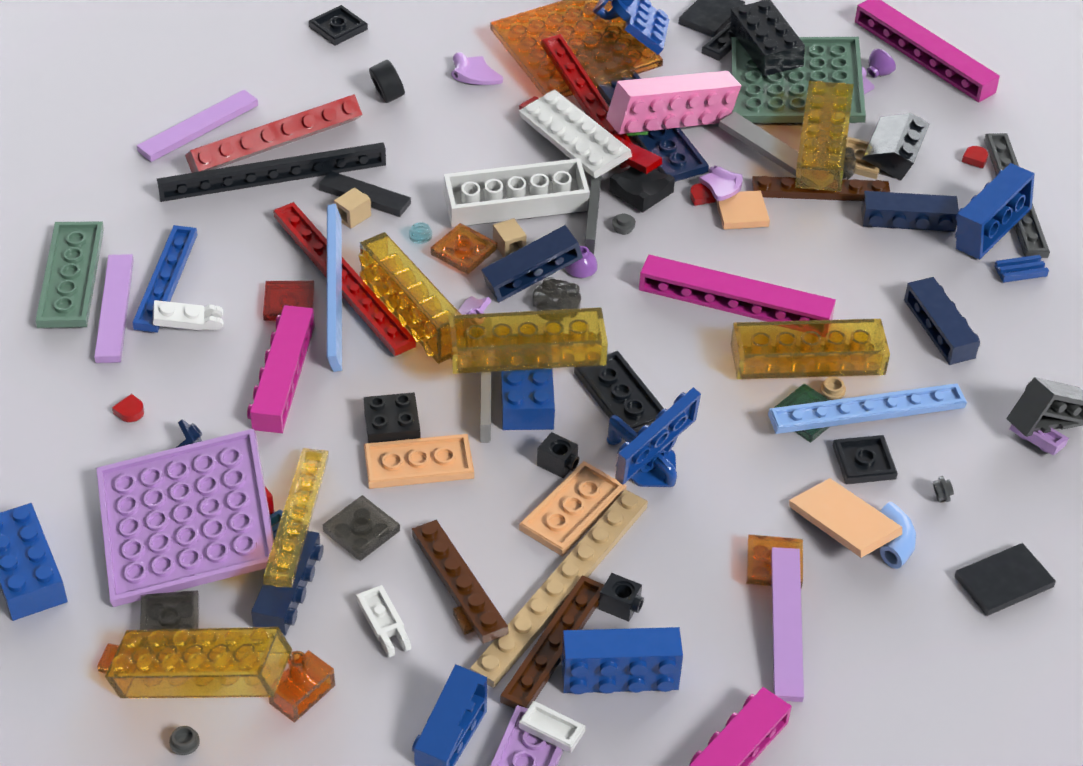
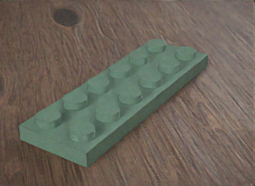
(70, 275)

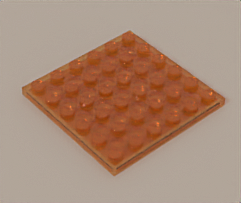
(598, 44)

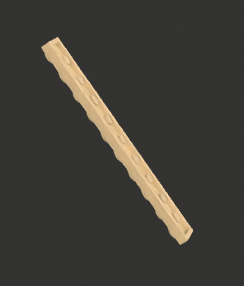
(551, 595)

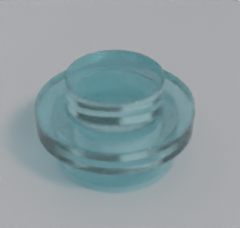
(420, 233)

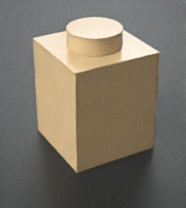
(353, 207)
(509, 236)

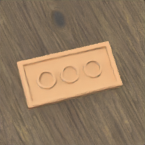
(418, 461)
(572, 508)
(845, 517)

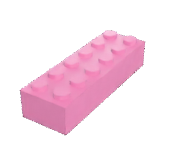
(672, 101)

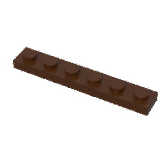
(785, 188)
(460, 582)
(547, 651)

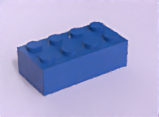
(994, 210)
(527, 399)
(26, 565)
(621, 660)

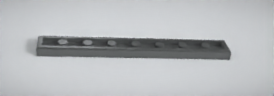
(1028, 228)

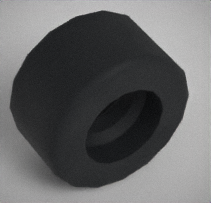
(387, 81)

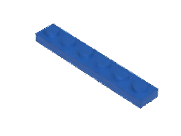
(165, 275)

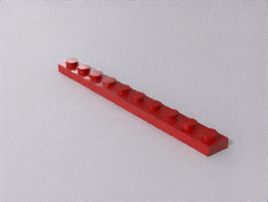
(354, 289)

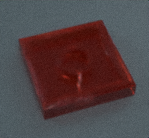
(286, 293)

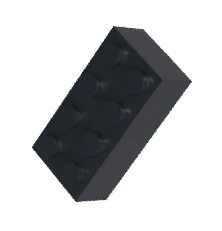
(767, 37)

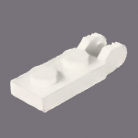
(187, 316)
(383, 619)

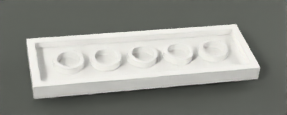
(575, 133)

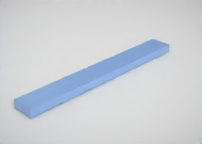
(334, 288)
(866, 408)

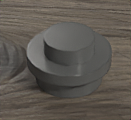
(623, 223)
(943, 489)
(184, 740)

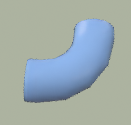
(901, 548)

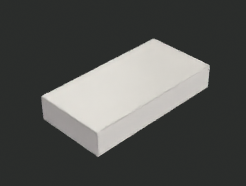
(552, 726)

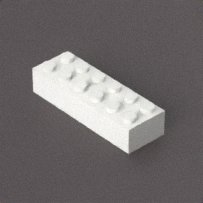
(516, 192)

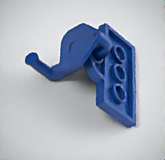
(641, 20)
(648, 454)

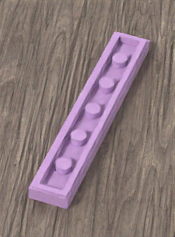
(197, 125)
(114, 309)
(787, 624)

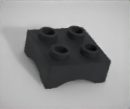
(641, 189)
(391, 417)

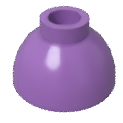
(880, 63)
(584, 267)

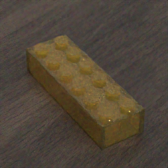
(824, 136)
(407, 294)
(527, 340)
(809, 348)
(199, 663)

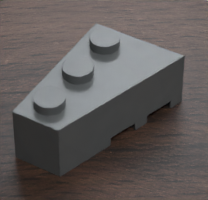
(1047, 406)

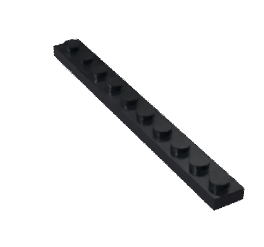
(271, 172)

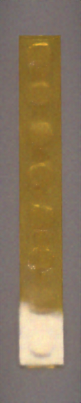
(296, 518)

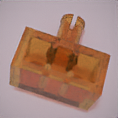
(302, 684)

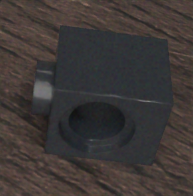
(558, 455)
(621, 597)

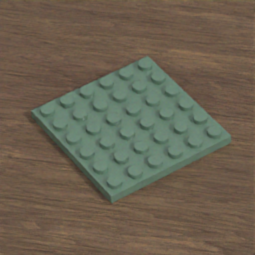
(784, 94)

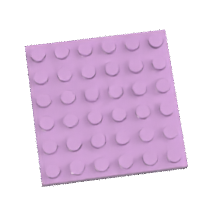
(184, 517)

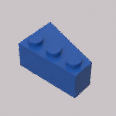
(452, 719)

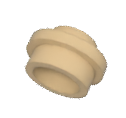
(833, 388)

